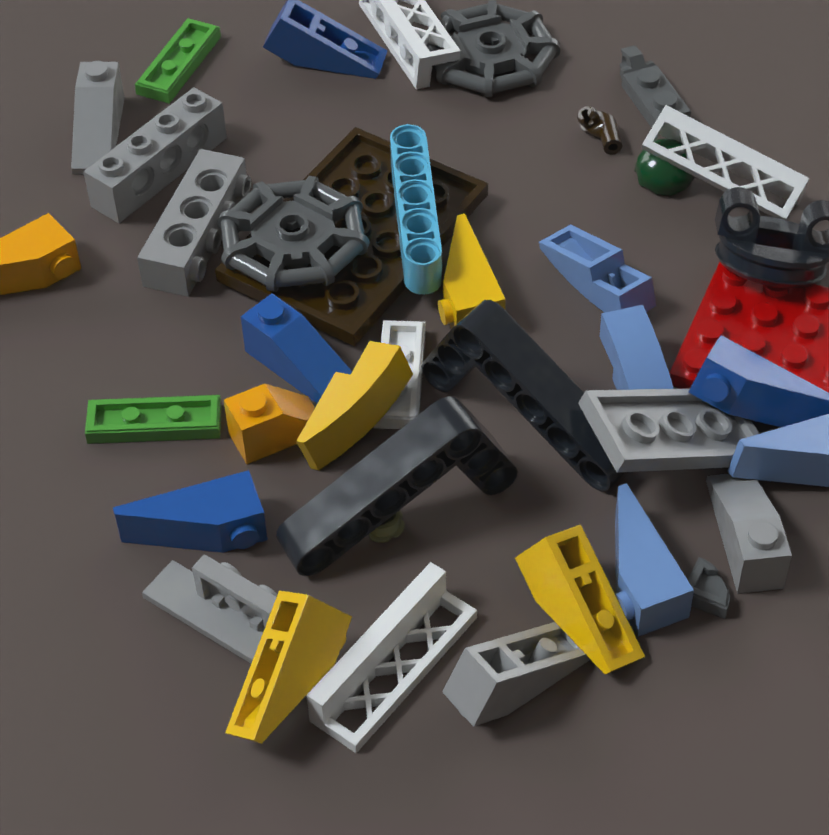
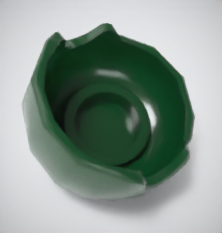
(659, 174)

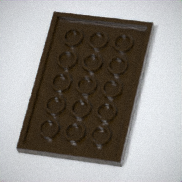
(372, 280)

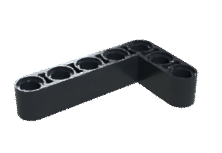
(528, 380)
(390, 479)

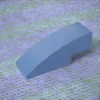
(598, 270)
(633, 350)

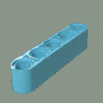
(416, 209)

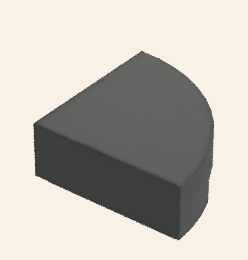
(709, 589)

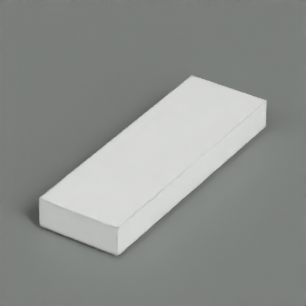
(411, 338)

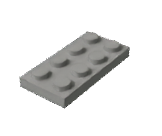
(662, 429)

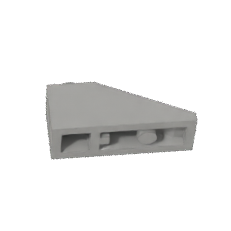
(96, 112)
(750, 533)
(510, 671)

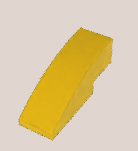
(354, 403)

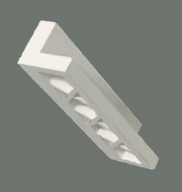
(408, 42)
(727, 155)
(375, 649)

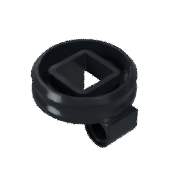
(771, 248)

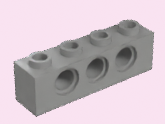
(155, 155)
(188, 228)

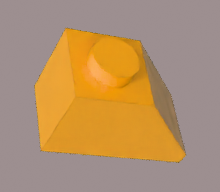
(266, 420)

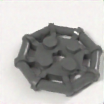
(508, 51)
(297, 248)

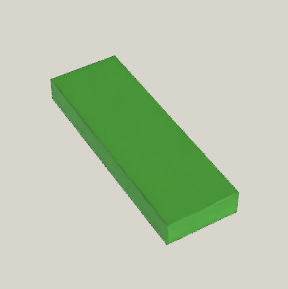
(178, 60)
(153, 419)

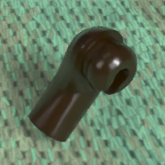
(601, 126)

